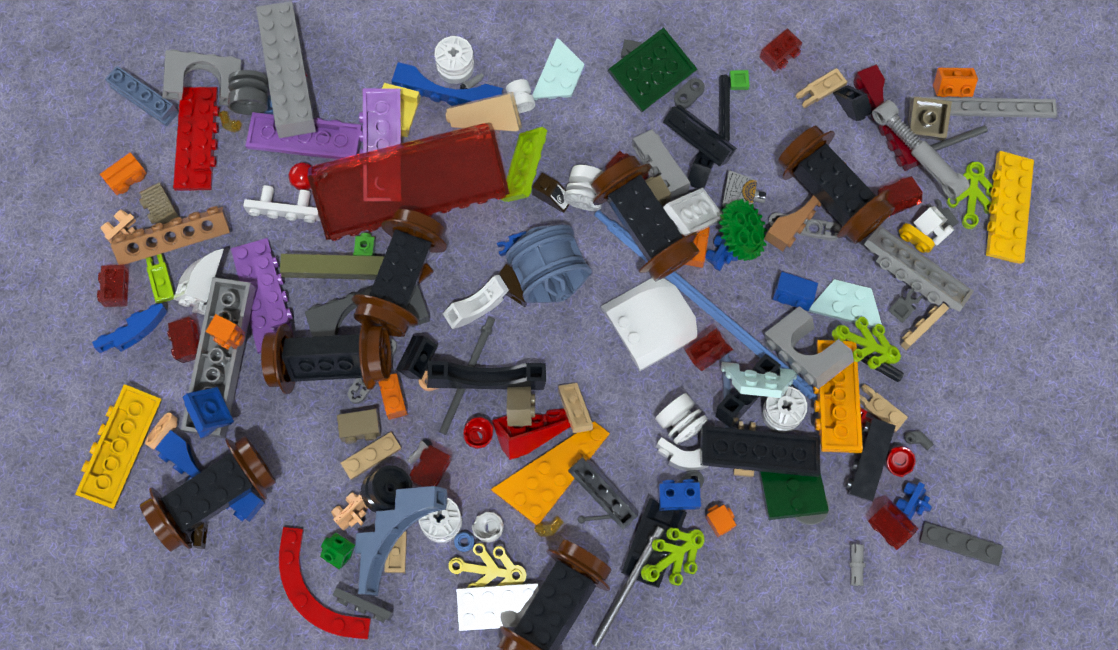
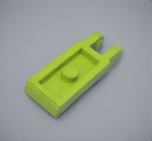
(160, 280)

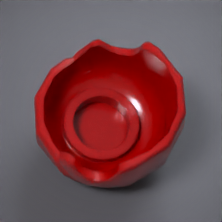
(298, 176)
(471, 436)
(902, 456)

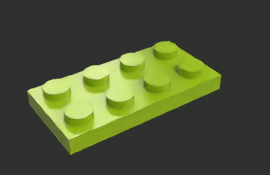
(524, 163)

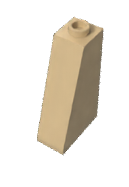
(498, 110)

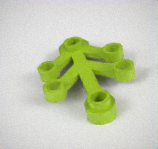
(974, 192)
(889, 353)
(676, 555)

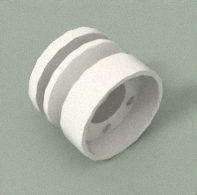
(457, 68)
(579, 190)
(681, 418)
(781, 419)
(447, 528)

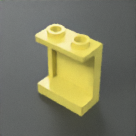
(409, 104)

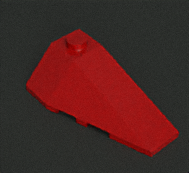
(519, 441)

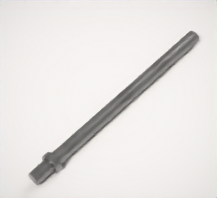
(626, 588)

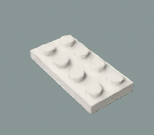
(693, 212)
(494, 605)

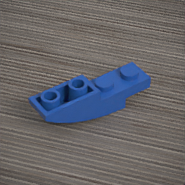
(138, 327)

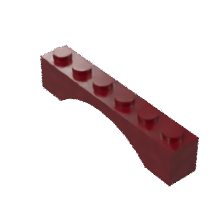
(872, 83)

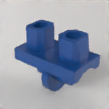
(722, 255)
(916, 493)

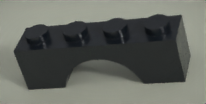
(736, 404)

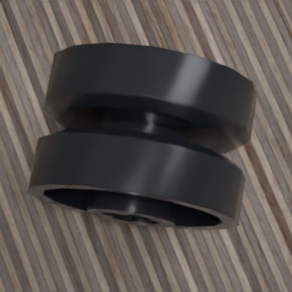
(380, 487)

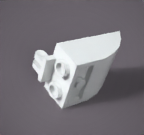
(196, 282)

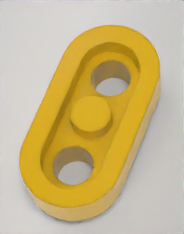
(920, 240)

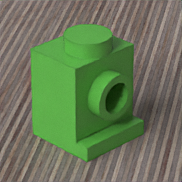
(364, 239)

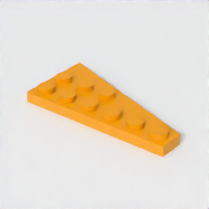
(543, 482)

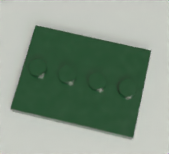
(652, 70)
(792, 495)

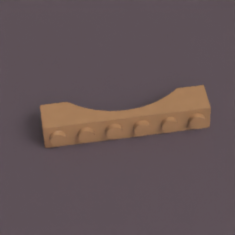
(786, 227)

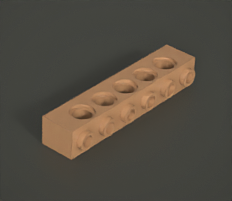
(126, 254)

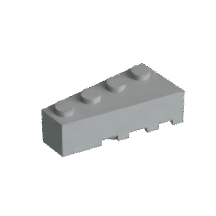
(653, 152)

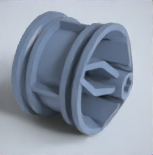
(548, 264)

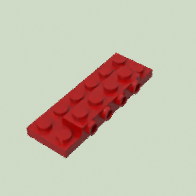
(196, 139)

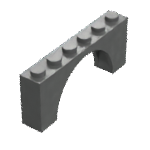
(327, 319)

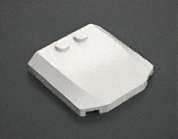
(652, 321)

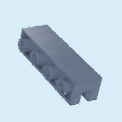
(141, 96)

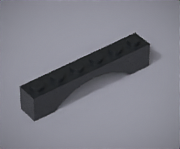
(451, 375)

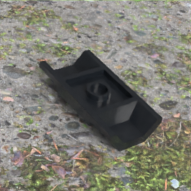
(650, 520)

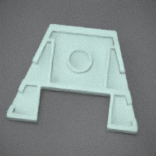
(759, 384)

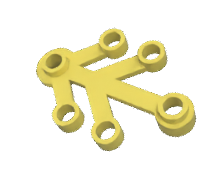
(491, 570)

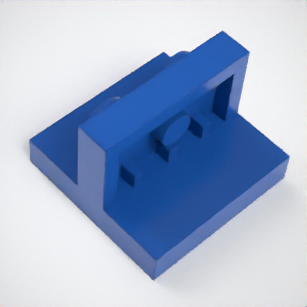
(207, 410)

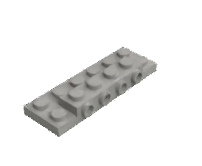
(917, 270)

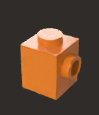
(720, 519)

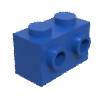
(795, 291)
(679, 495)

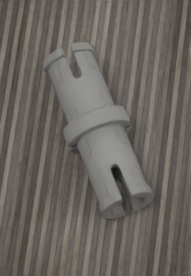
(857, 564)

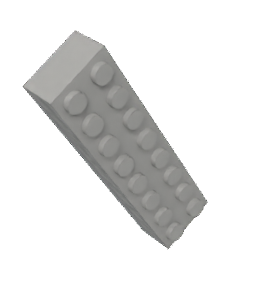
(285, 70)
(213, 363)

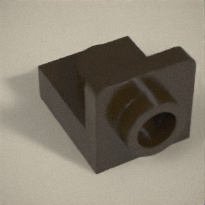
(199, 536)

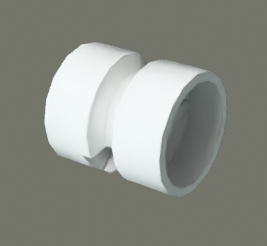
(521, 93)

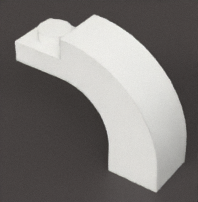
(482, 302)
(680, 459)

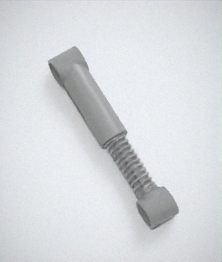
(952, 183)

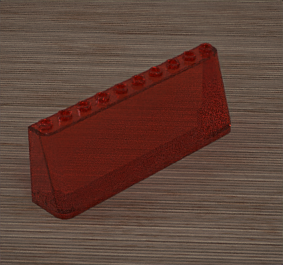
(414, 176)

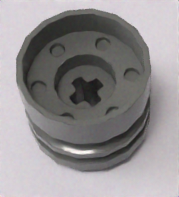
(247, 92)

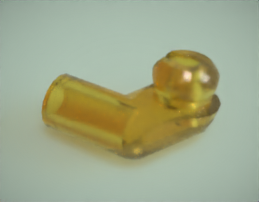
(228, 124)
(548, 530)

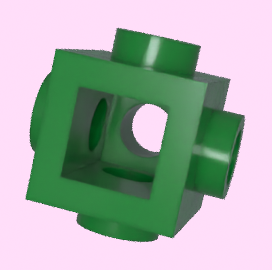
(337, 550)

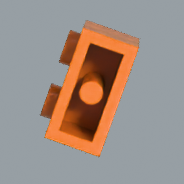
(955, 82)
(225, 333)

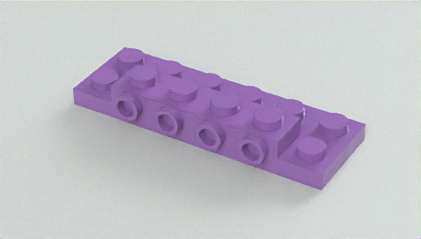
(380, 119)
(330, 140)
(258, 266)

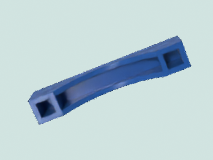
(410, 78)
(179, 452)

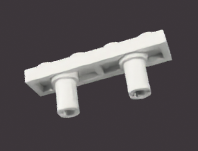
(290, 212)

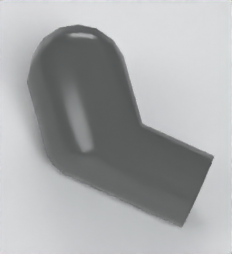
(918, 437)

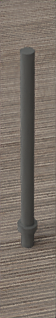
(486, 331)

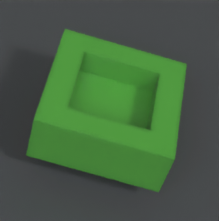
(739, 80)

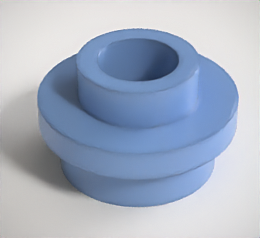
(459, 537)

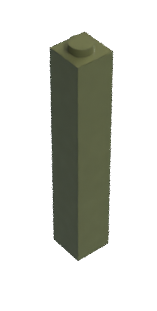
(330, 266)

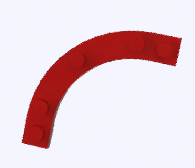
(303, 600)

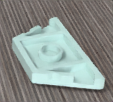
(559, 74)
(847, 303)

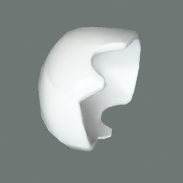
(495, 527)

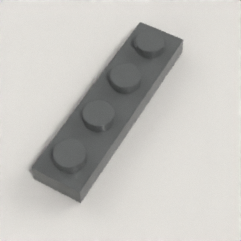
(961, 544)

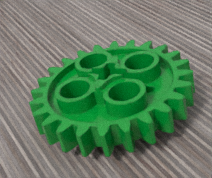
(743, 230)

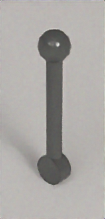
(581, 519)

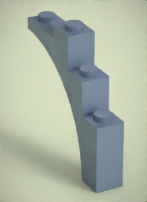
(389, 525)

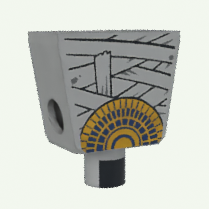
(741, 187)

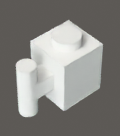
(931, 222)

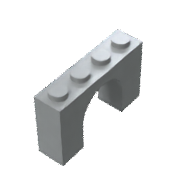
(179, 63)
(815, 368)

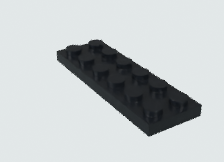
(760, 451)

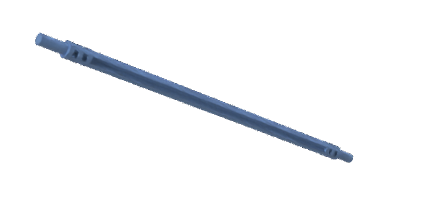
(708, 306)

